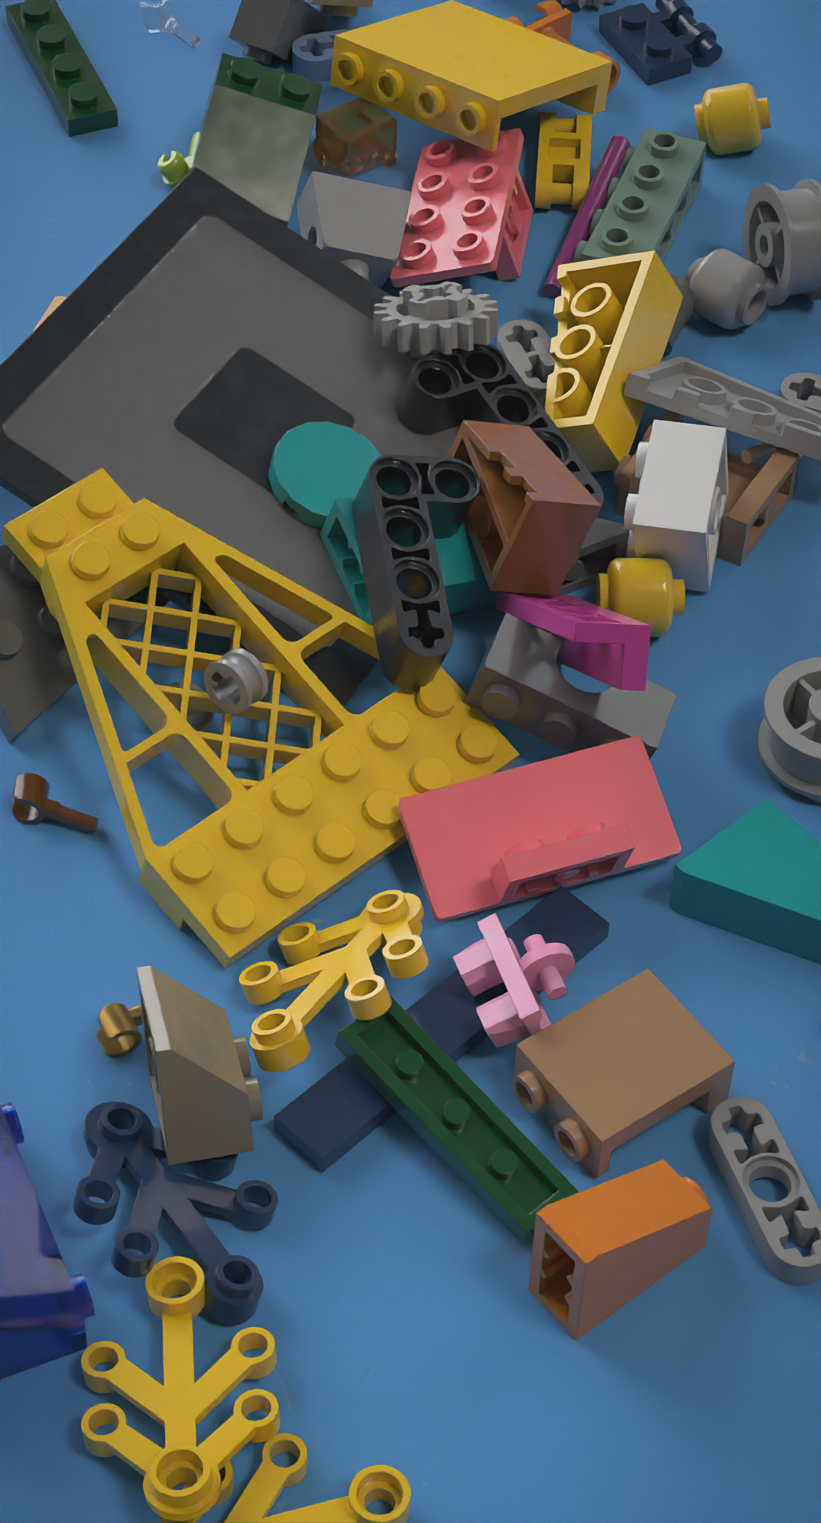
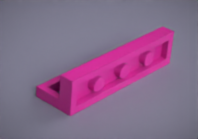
(593, 637)

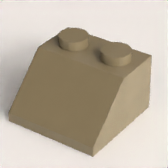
(196, 1072)

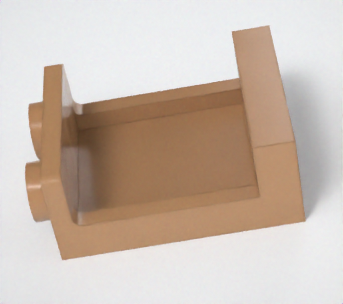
(753, 497)
(619, 1069)

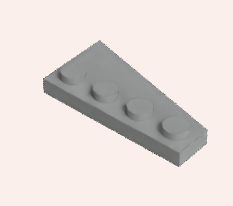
(727, 403)

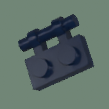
(648, 43)

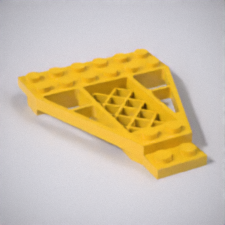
(298, 830)

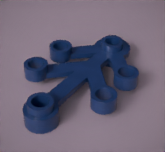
(125, 1138)

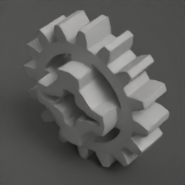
(435, 319)

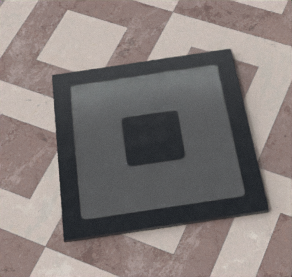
(189, 371)

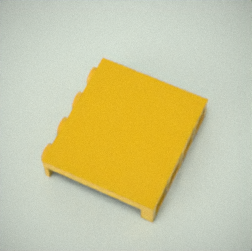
(464, 70)

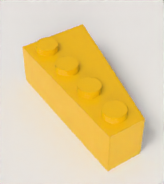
(611, 323)

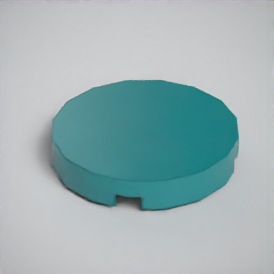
(317, 466)

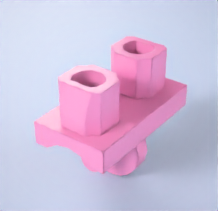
(498, 961)

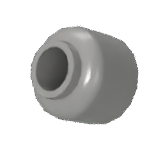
(727, 289)

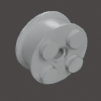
(785, 238)
(792, 728)

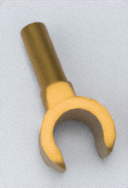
(119, 1029)

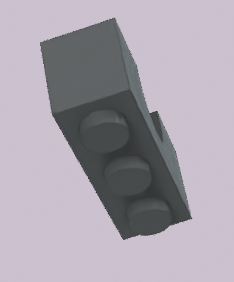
(525, 688)

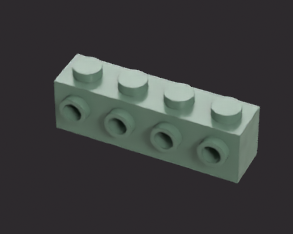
(649, 198)

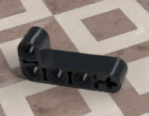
(483, 389)
(395, 520)

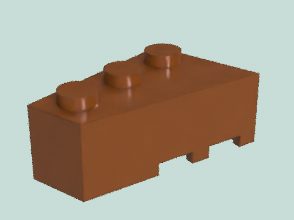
(527, 508)

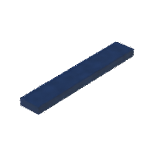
(343, 1103)

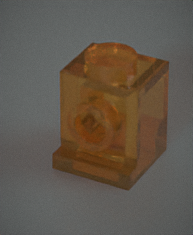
(355, 137)

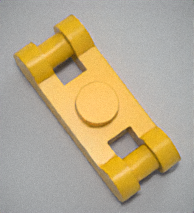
(563, 158)

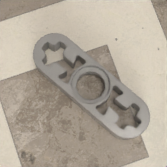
(774, 1160)

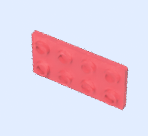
(465, 213)
(538, 828)

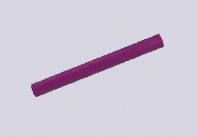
(594, 199)

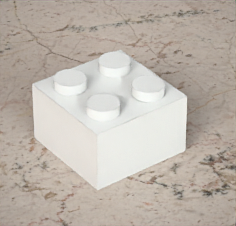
(679, 499)

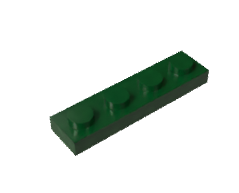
(61, 66)
(454, 1118)

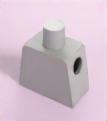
(354, 222)

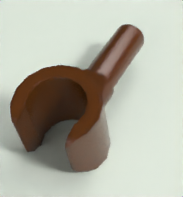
(32, 805)

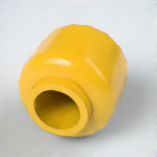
(732, 118)
(642, 591)

